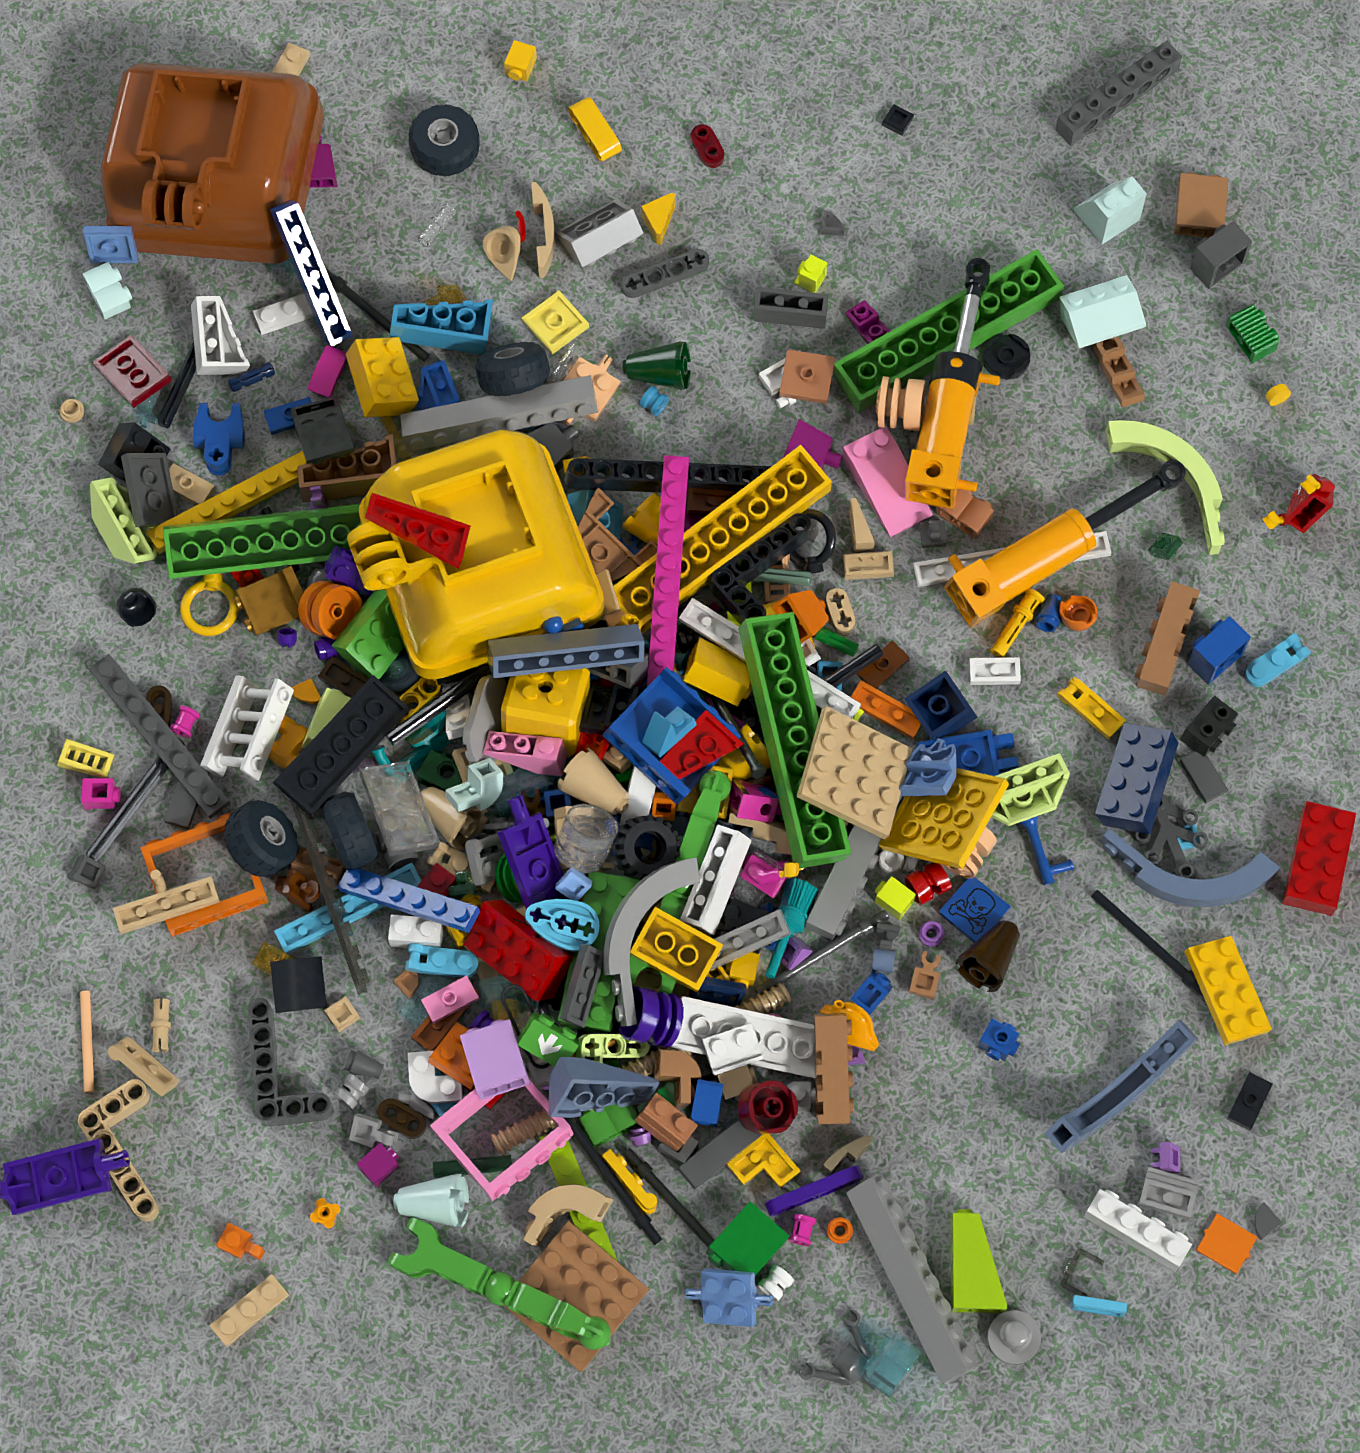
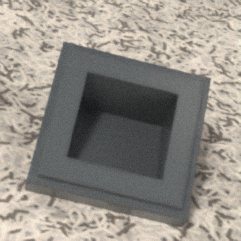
(86, 871)

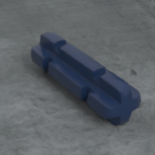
(251, 376)

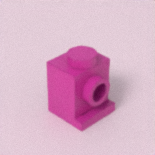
(94, 787)

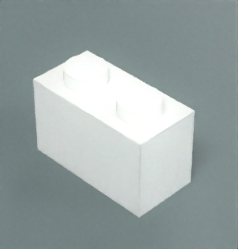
(416, 930)

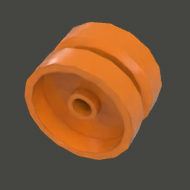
(328, 608)

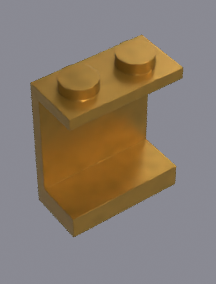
(270, 601)

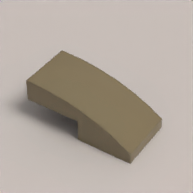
(851, 1150)

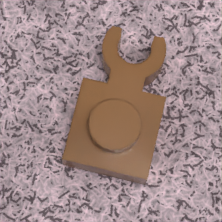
(925, 979)

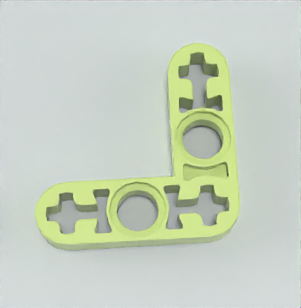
(601, 1049)

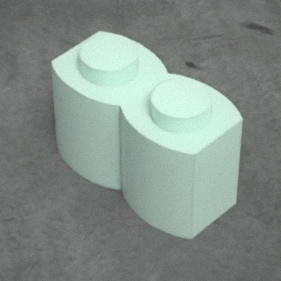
(107, 290)

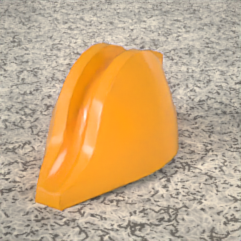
(862, 1025)

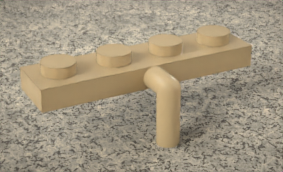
(165, 903)

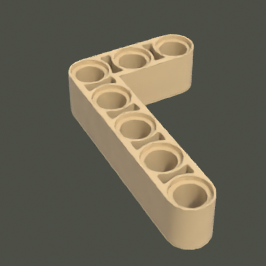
(102, 1130)

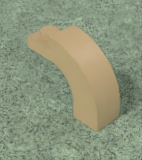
(562, 1200)

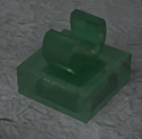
(464, 884)

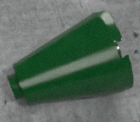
(660, 366)

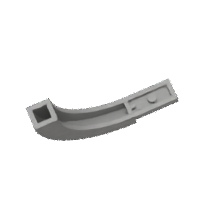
(626, 921)

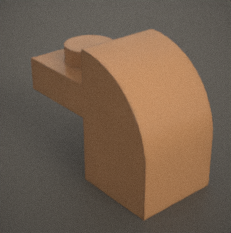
(678, 1068)

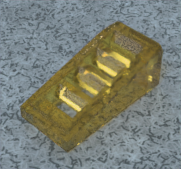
(500, 1013)

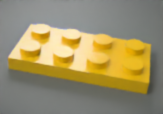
(1228, 990)

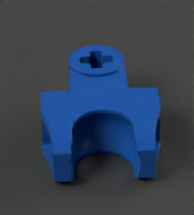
(218, 437)

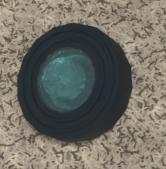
(400, 674)

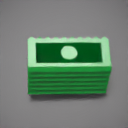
(1253, 333)

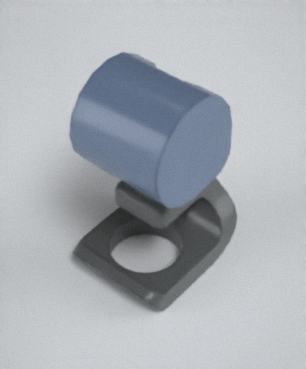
(884, 955)

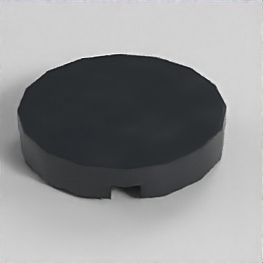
(1006, 356)

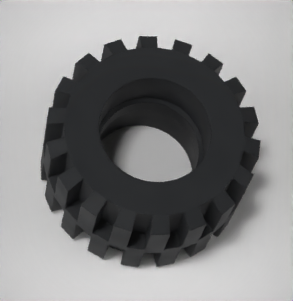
(626, 839)

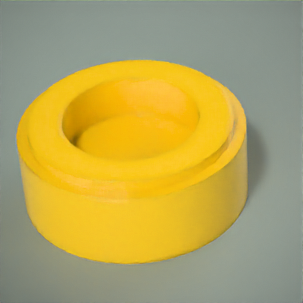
(1278, 394)

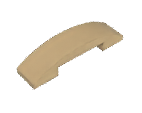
(542, 206)

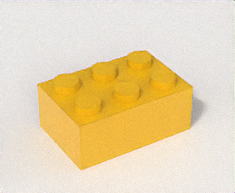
(382, 377)
(676, 949)

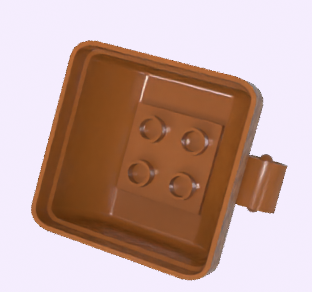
(207, 156)

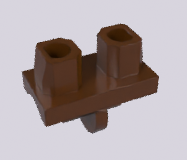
(298, 889)

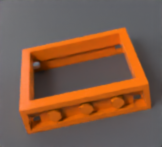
(213, 912)

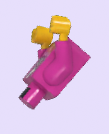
(767, 873)

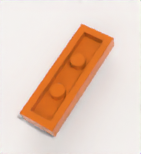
(886, 710)

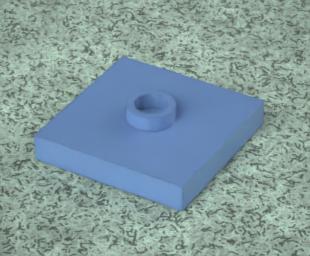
(110, 244)

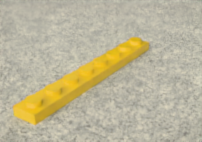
(235, 498)

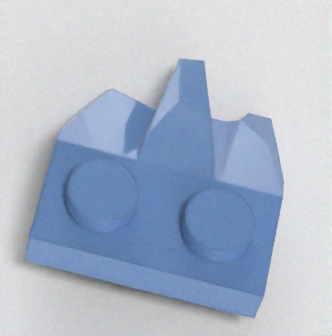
(930, 770)

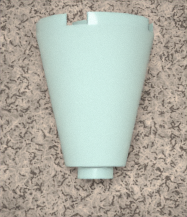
(435, 1200)

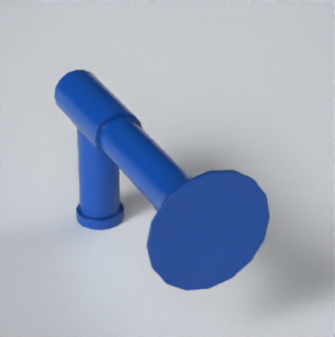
(1045, 870)

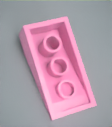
(881, 475)

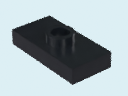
(1249, 1101)

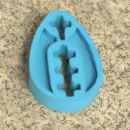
(571, 910)

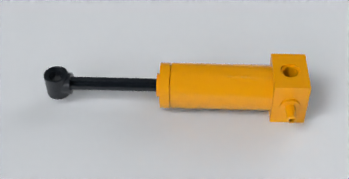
(1041, 552)

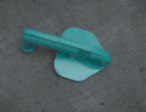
(424, 739)

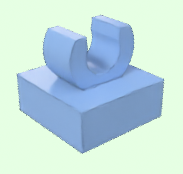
(573, 884)

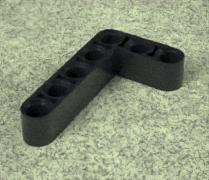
(756, 566)

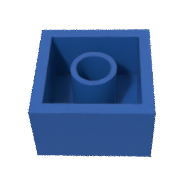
(1218, 649)

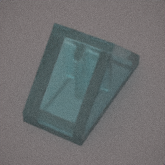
(491, 989)

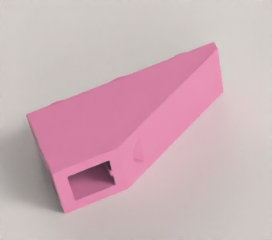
(528, 752)

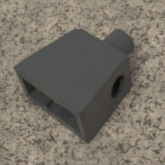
(556, 442)

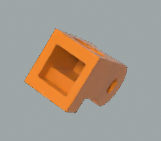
(663, 801)

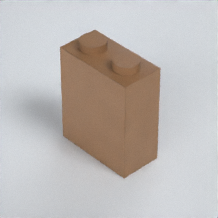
(1200, 204)

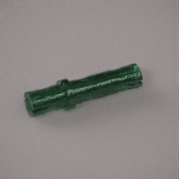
(483, 1164)

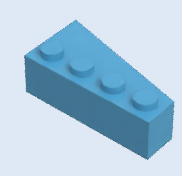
(444, 325)

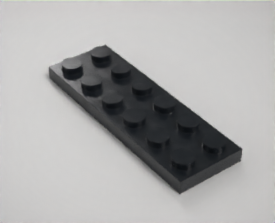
(341, 746)

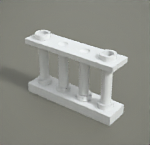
(231, 721)

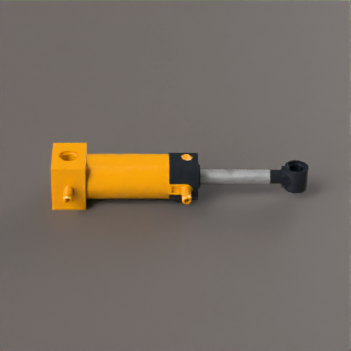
(954, 382)

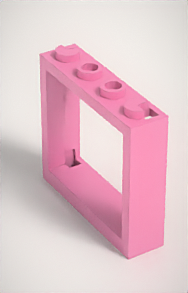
(521, 1168)

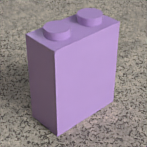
(494, 1059)

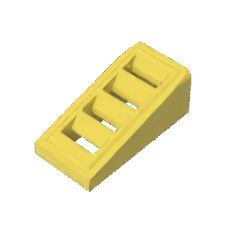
(82, 767)

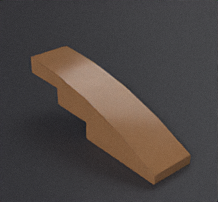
(1118, 371)

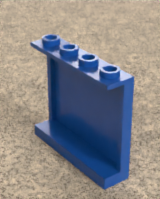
(630, 728)

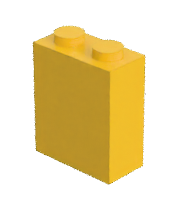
(718, 672)

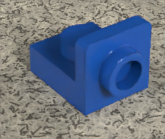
(872, 991)

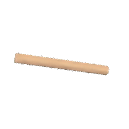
(87, 1049)

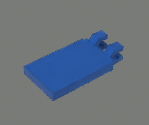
(980, 752)

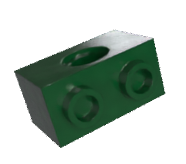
(433, 768)

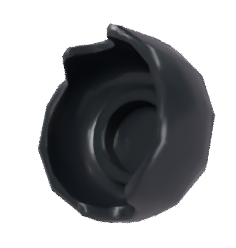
(136, 607)

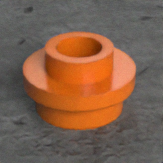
(839, 1222)

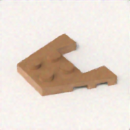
(603, 547)

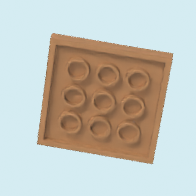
(587, 1279)

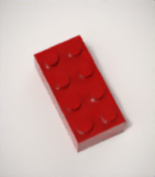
(1319, 858)
(516, 952)

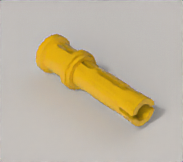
(1022, 614)

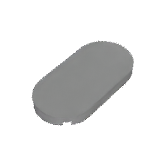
(483, 716)

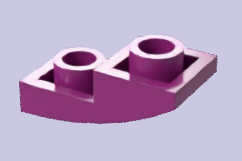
(866, 322)

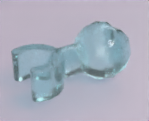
(147, 415)

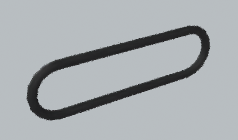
(513, 1021)

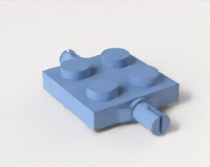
(729, 1297)

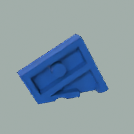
(436, 387)

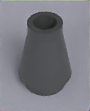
(363, 1065)

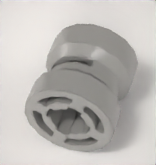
(350, 1091)

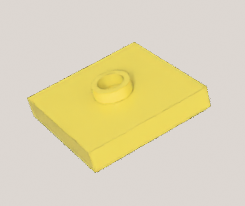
(555, 322)

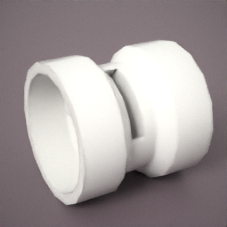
(776, 1282)

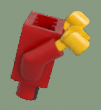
(1306, 505)

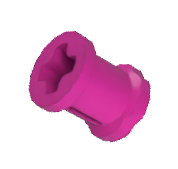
(185, 721)
(802, 1230)

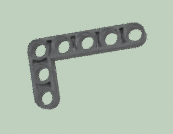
(270, 1074)

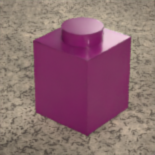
(378, 1164)

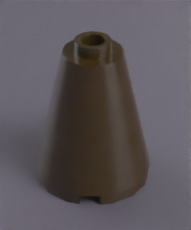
(989, 956)

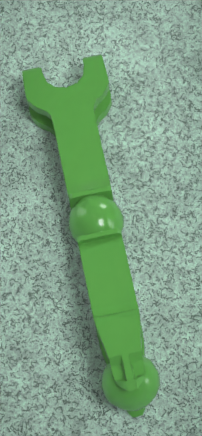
(713, 787)
(498, 1287)

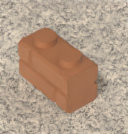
(666, 1122)

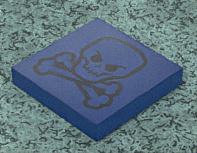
(974, 909)

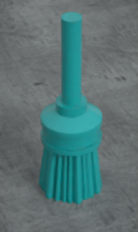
(795, 904)

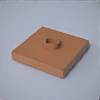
(807, 376)

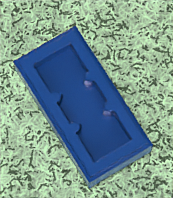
(280, 417)

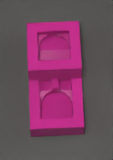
(327, 371)

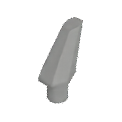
(417, 1104)

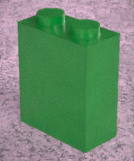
(747, 1242)

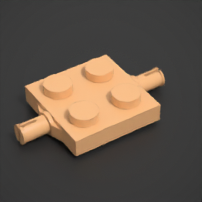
(604, 383)

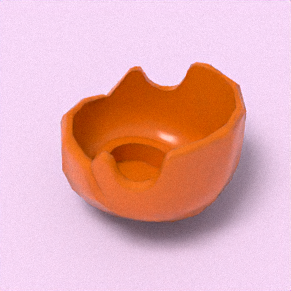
(1078, 612)

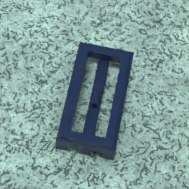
(720, 992)

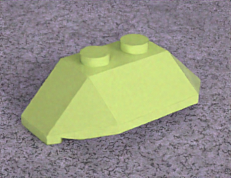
(115, 522)
(1032, 790)

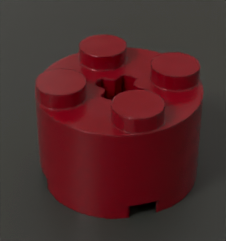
(753, 1110)

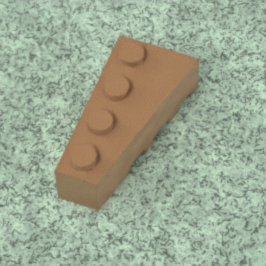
(348, 474)
(1167, 638)
(831, 1068)

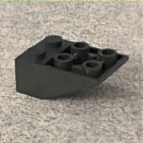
(322, 430)

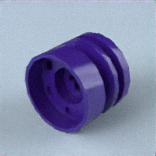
(657, 1017)

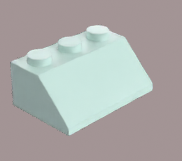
(1102, 311)

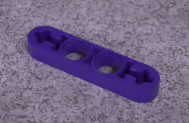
(814, 1190)

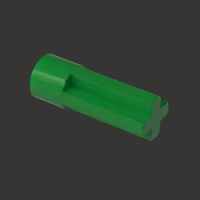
(837, 641)

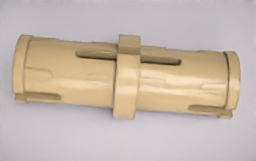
(160, 1025)

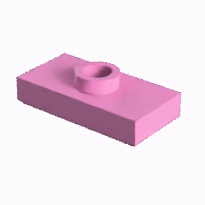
(450, 999)

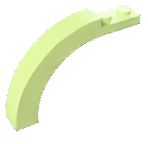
(1166, 446)

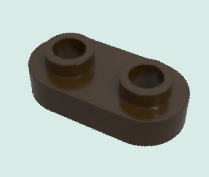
(163, 708)
(402, 1118)

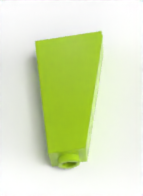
(973, 1270)

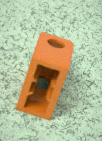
(807, 610)

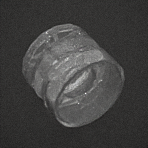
(585, 838)

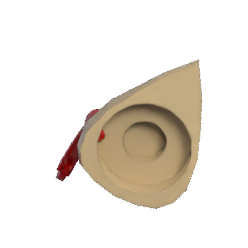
(503, 246)

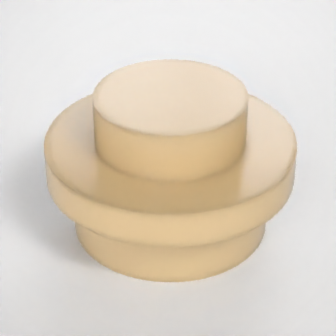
(72, 410)

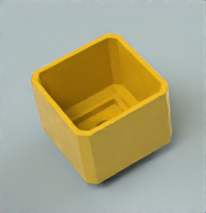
(550, 713)

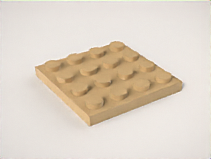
(854, 772)

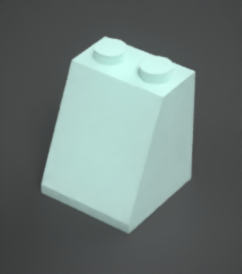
(1112, 209)

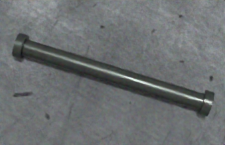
(757, 769)

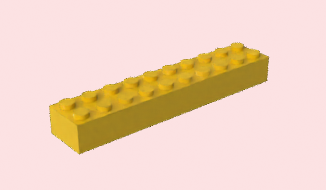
(729, 529)

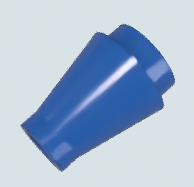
(1049, 617)

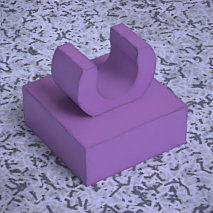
(1169, 1157)

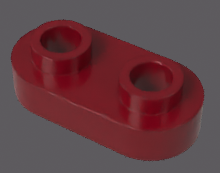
(707, 144)

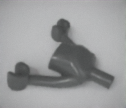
(849, 1362)

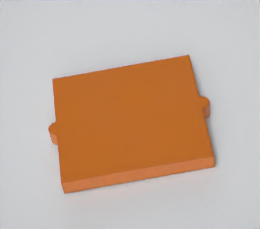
(1226, 1243)

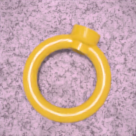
(210, 582)

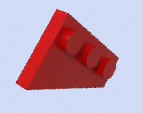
(700, 747)

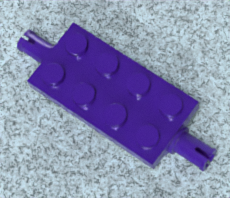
(532, 858)
(59, 1176)

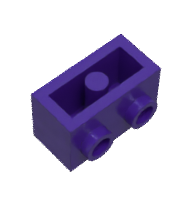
(343, 570)

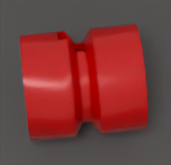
(928, 882)

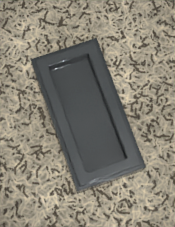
(1204, 776)

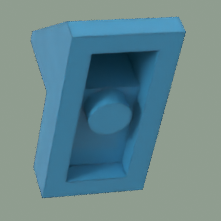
(667, 731)

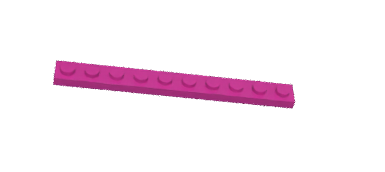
(668, 565)

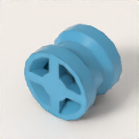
(654, 401)

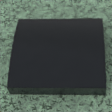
(605, 706)
(298, 984)

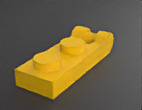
(1092, 708)
(632, 1183)

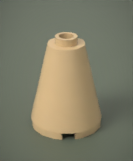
(594, 783)
(453, 825)

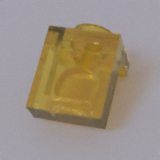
(267, 954)

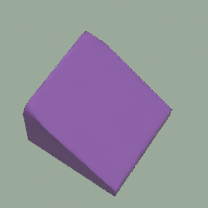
(795, 952)

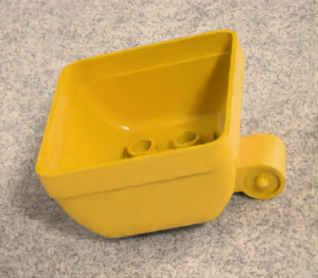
(518, 560)

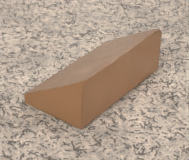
(305, 867)

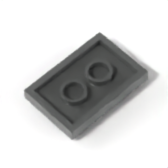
(149, 488)

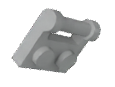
(483, 867)

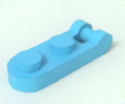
(1276, 661)
(442, 961)

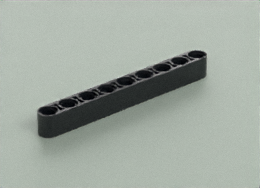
(641, 483)

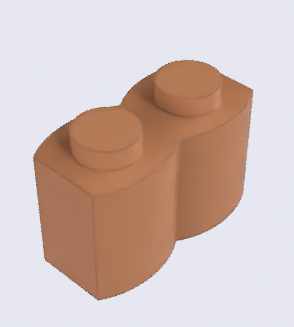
(968, 513)

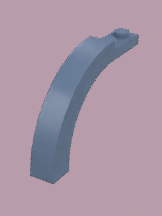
(1191, 891)
(1123, 1091)

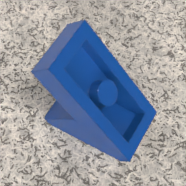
(707, 1103)

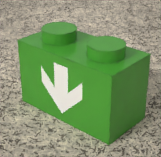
(546, 1039)

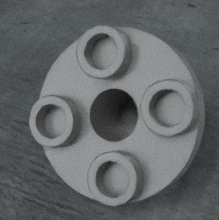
(1014, 1337)

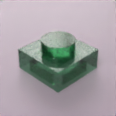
(1165, 546)

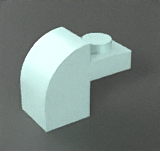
(480, 790)

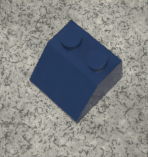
(940, 707)

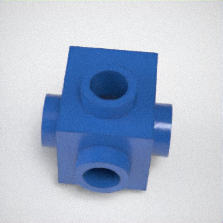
(999, 1031)

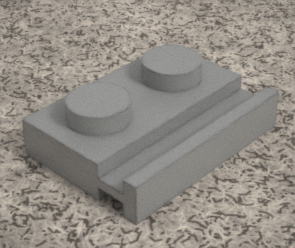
(1168, 1193)

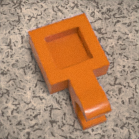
(237, 1242)

